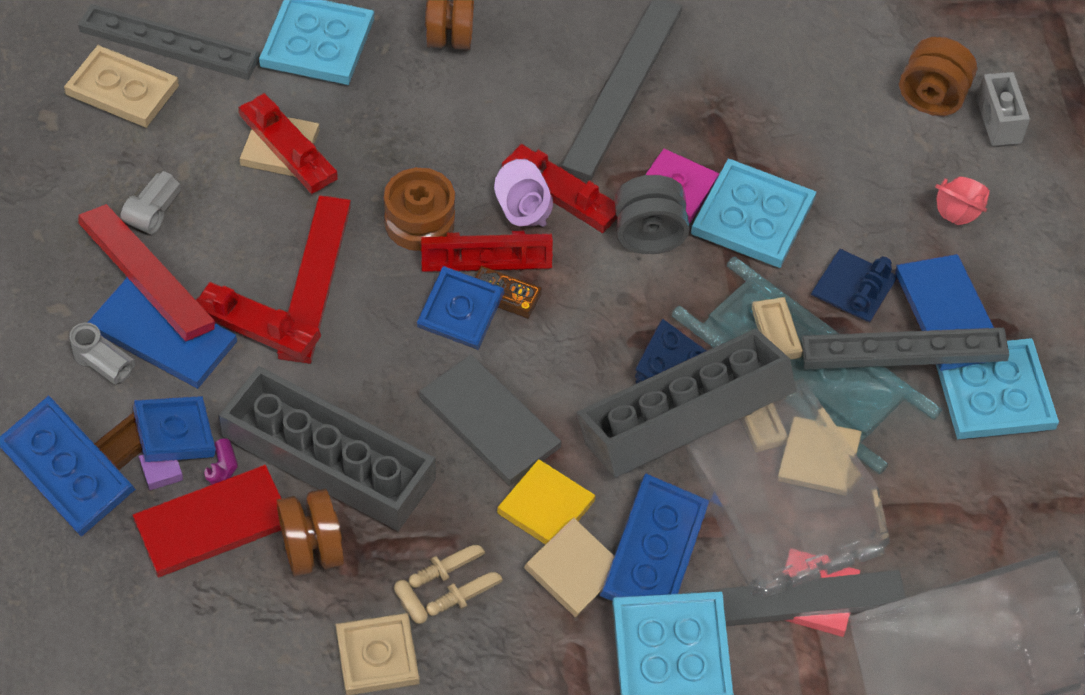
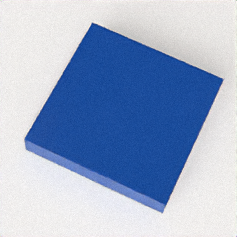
(460, 307)
(174, 429)

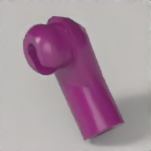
(225, 465)

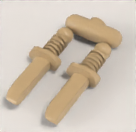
(441, 568)

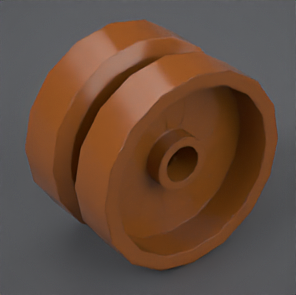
(451, 15)
(938, 76)
(418, 206)
(305, 533)

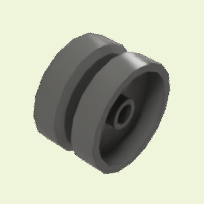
(651, 214)

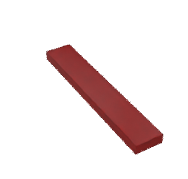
(318, 265)
(146, 272)

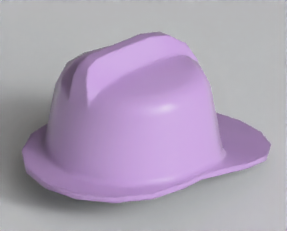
(523, 193)

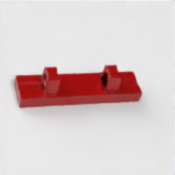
(288, 143)
(570, 192)
(489, 251)
(259, 321)

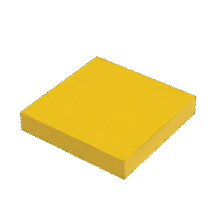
(545, 502)

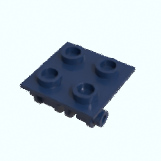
(856, 284)
(665, 350)

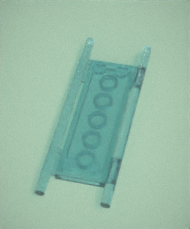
(852, 396)

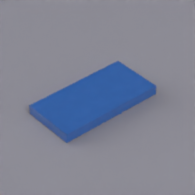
(942, 297)
(139, 328)
(65, 465)
(655, 541)

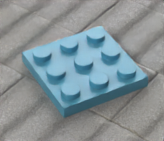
(317, 39)
(753, 213)
(1000, 395)
(672, 645)

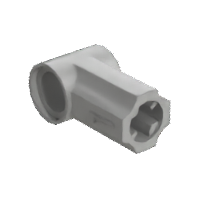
(148, 209)
(101, 354)

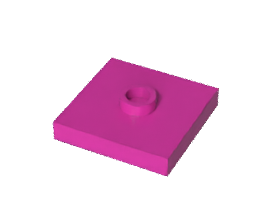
(694, 178)

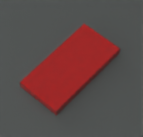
(209, 521)

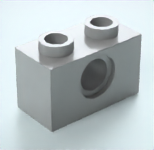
(1002, 108)

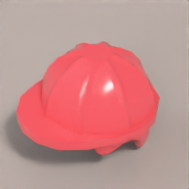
(961, 200)

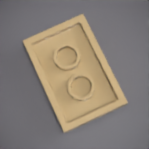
(121, 86)

